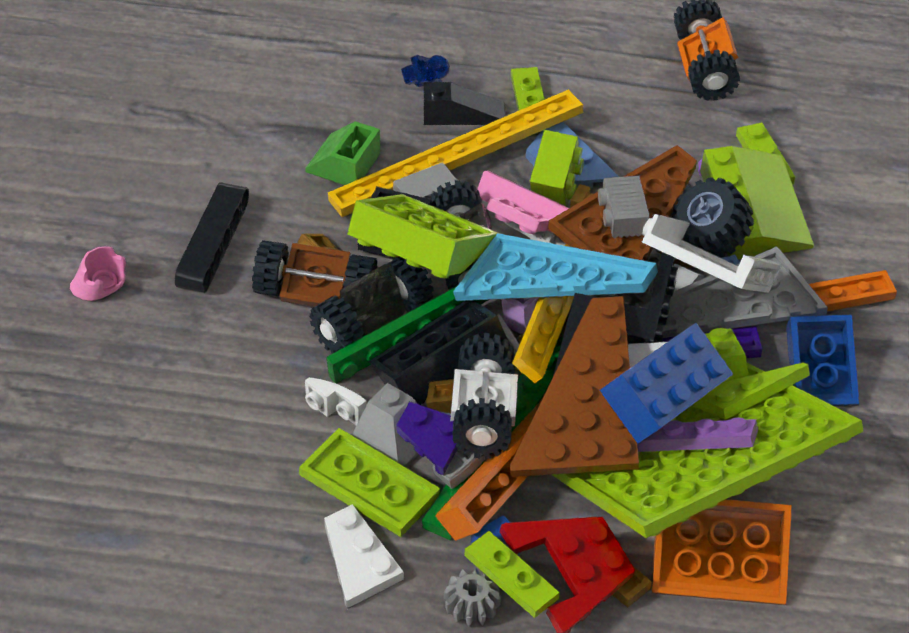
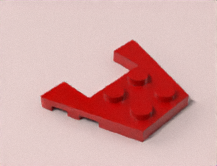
(585, 556)

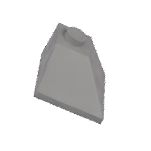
(379, 425)

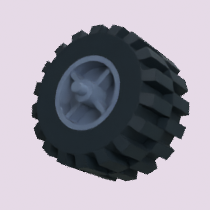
(716, 216)

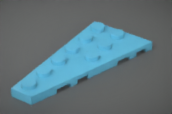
(542, 269)

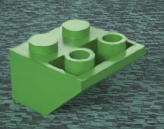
(347, 154)

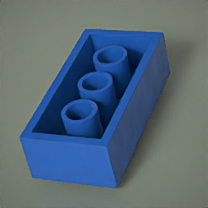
(666, 382)

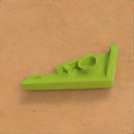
(741, 393)

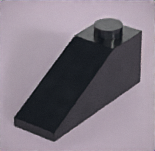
(456, 105)

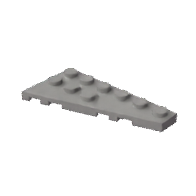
(719, 304)

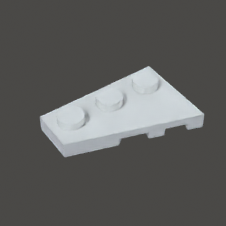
(360, 557)

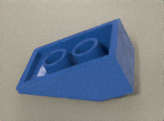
(829, 351)

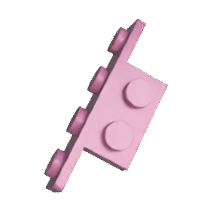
(517, 203)

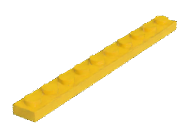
(463, 148)

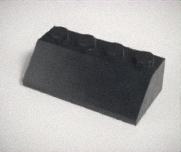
(434, 350)

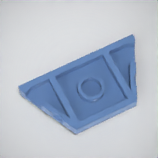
(594, 167)

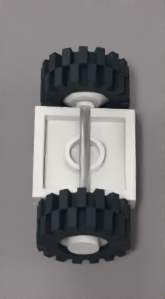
(484, 396)

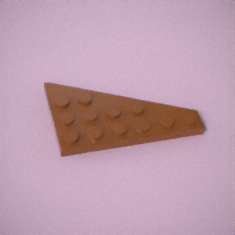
(662, 184)
(574, 422)

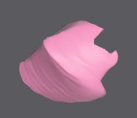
(99, 274)

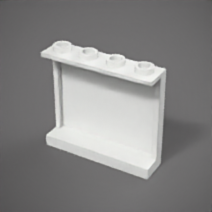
(667, 235)

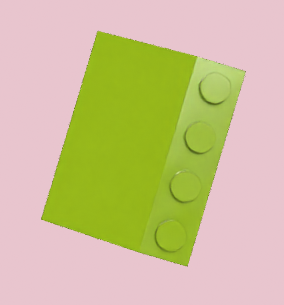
(770, 194)
(419, 233)

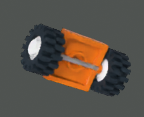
(706, 49)

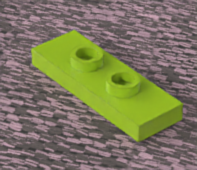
(526, 86)
(512, 574)

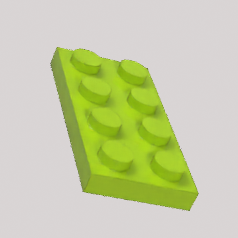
(369, 482)

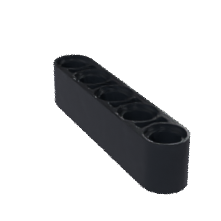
(211, 237)

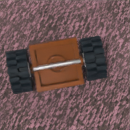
(309, 273)

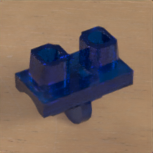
(425, 70)

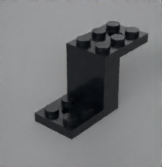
(641, 323)

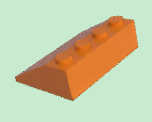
(726, 553)

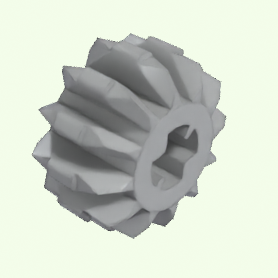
(472, 597)

